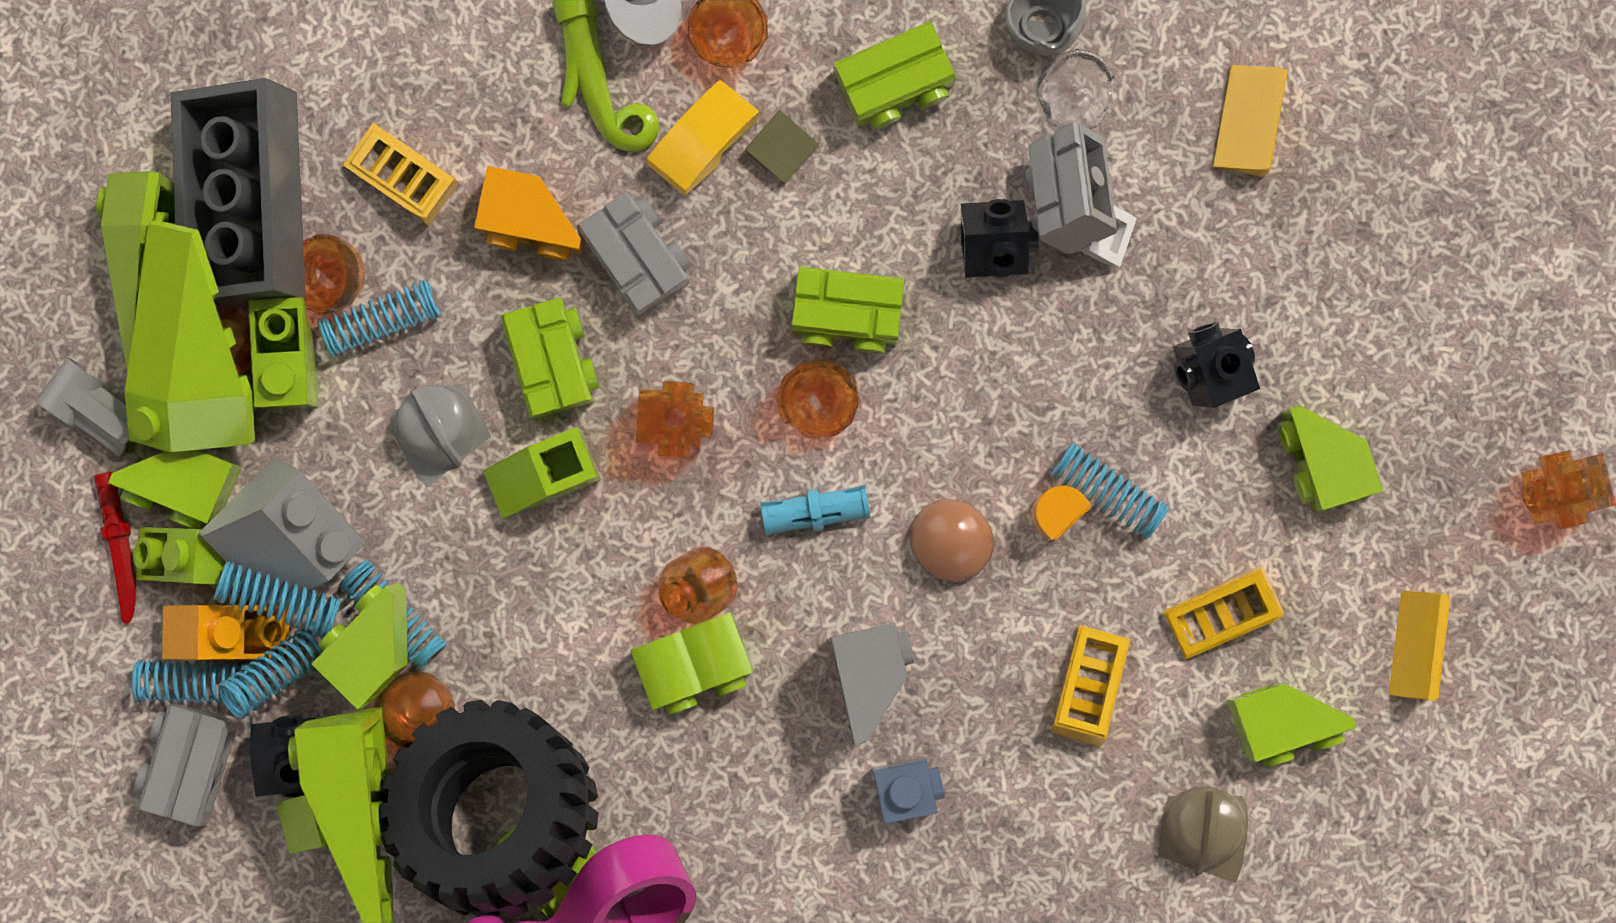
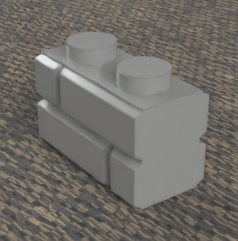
(1071, 188)
(634, 253)
(185, 763)

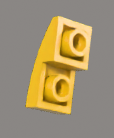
(701, 136)

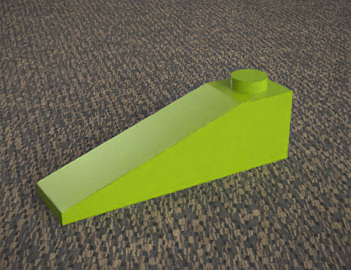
(180, 365)
(340, 774)

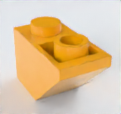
(522, 210)
(220, 632)

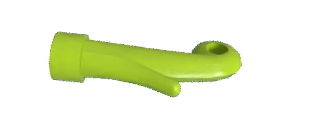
(587, 70)

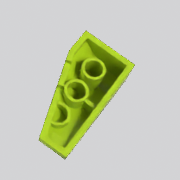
(125, 210)

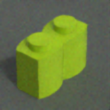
(693, 662)

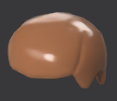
(951, 540)

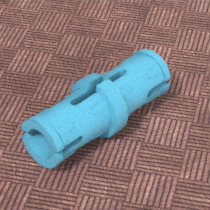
(815, 510)

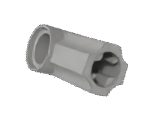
(86, 403)

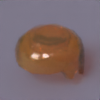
(714, 18)
(339, 263)
(834, 389)
(408, 703)

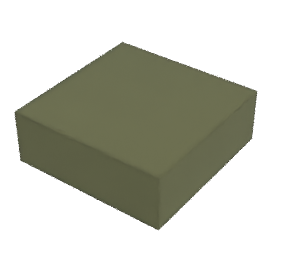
(781, 147)

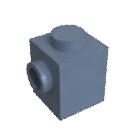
(907, 789)

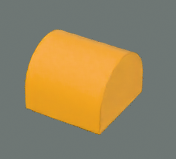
(1058, 510)

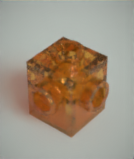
(658, 405)
(1567, 489)

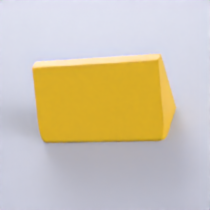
(1250, 119)
(1419, 645)

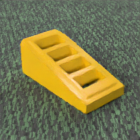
(434, 198)
(1252, 621)
(1079, 729)

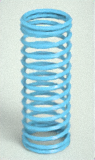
(327, 333)
(1074, 451)
(329, 610)
(420, 657)
(145, 667)
(226, 687)

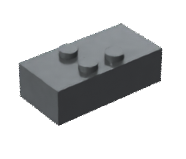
(242, 186)

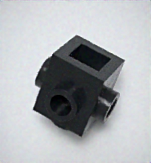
(996, 238)
(1215, 365)
(271, 758)

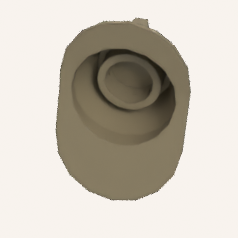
(1205, 831)

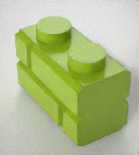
(895, 76)
(847, 308)
(549, 359)

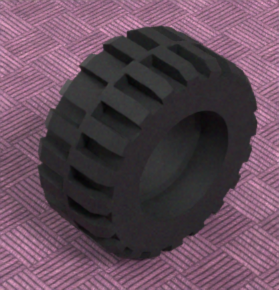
(438, 771)

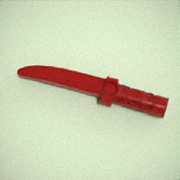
(117, 532)

